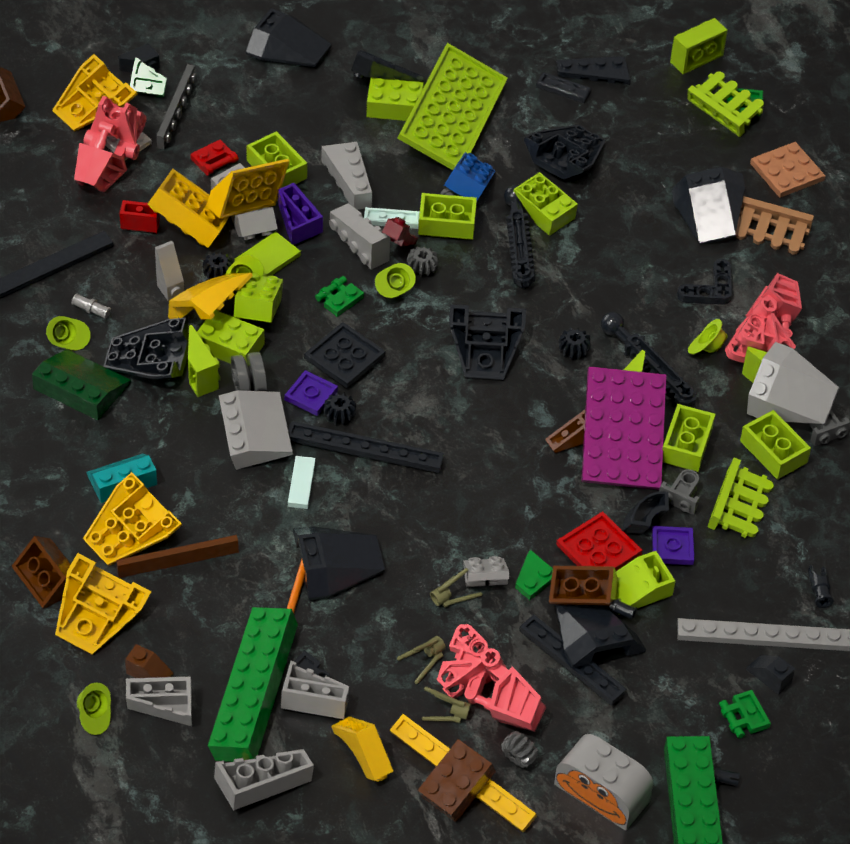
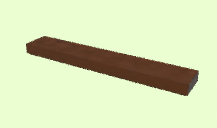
(177, 556)

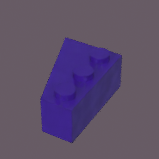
(299, 214)

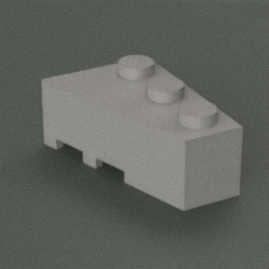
(313, 694)
(161, 697)

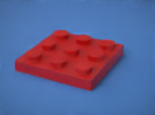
(599, 544)

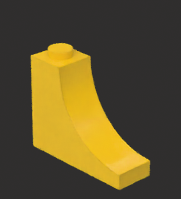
(366, 746)

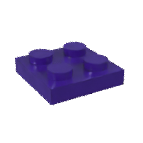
(310, 392)
(673, 544)

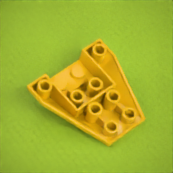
(129, 522)

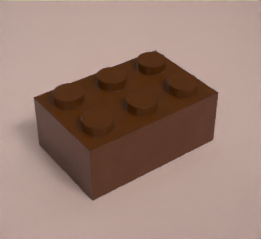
(456, 780)

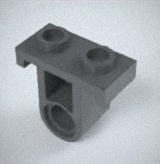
(830, 430)
(683, 491)

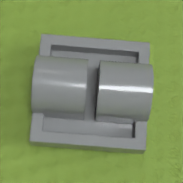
(489, 569)

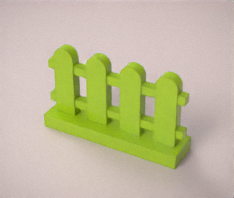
(725, 112)
(737, 507)

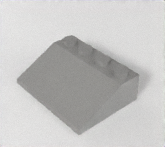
(255, 427)

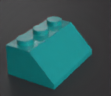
(107, 477)

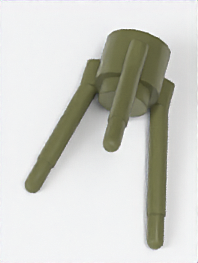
(441, 595)
(433, 647)
(459, 708)

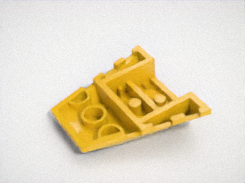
(207, 296)

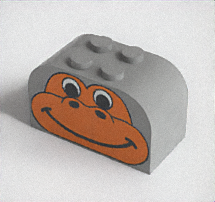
(605, 780)

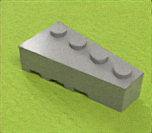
(348, 170)
(361, 236)
(262, 777)

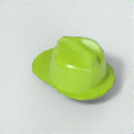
(246, 264)
(395, 280)
(68, 333)
(710, 339)
(94, 708)

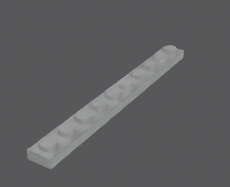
(763, 634)

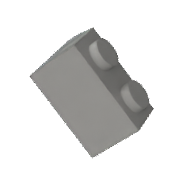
(255, 222)

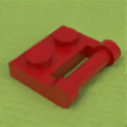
(213, 157)

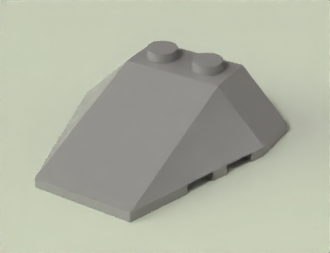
(791, 388)

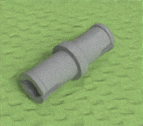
(91, 306)

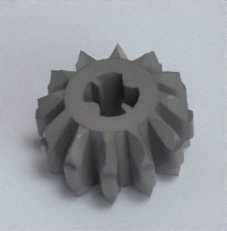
(423, 260)
(519, 749)

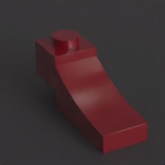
(399, 232)

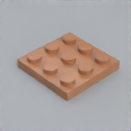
(787, 169)

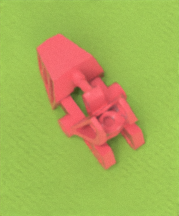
(103, 167)
(768, 319)
(513, 698)

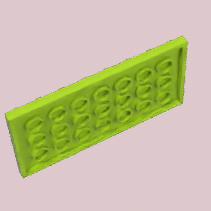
(452, 107)

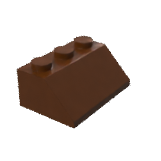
(10, 98)
(43, 570)
(583, 585)

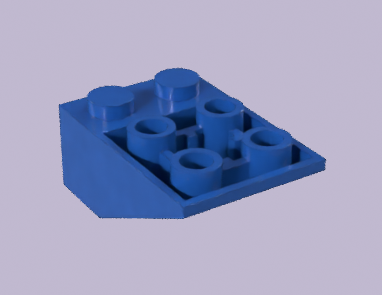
(469, 176)

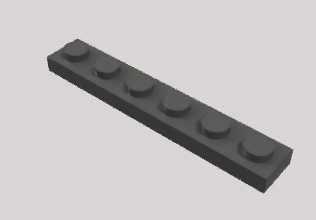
(175, 109)

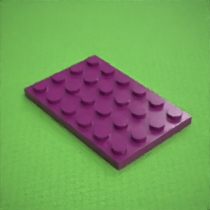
(624, 428)

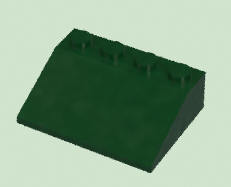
(79, 383)

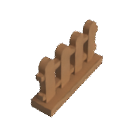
(774, 215)

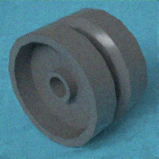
(248, 374)

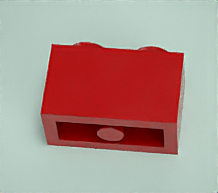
(138, 217)

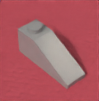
(168, 271)

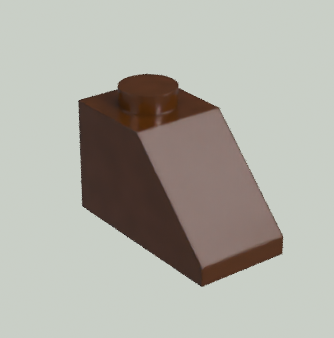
(146, 664)

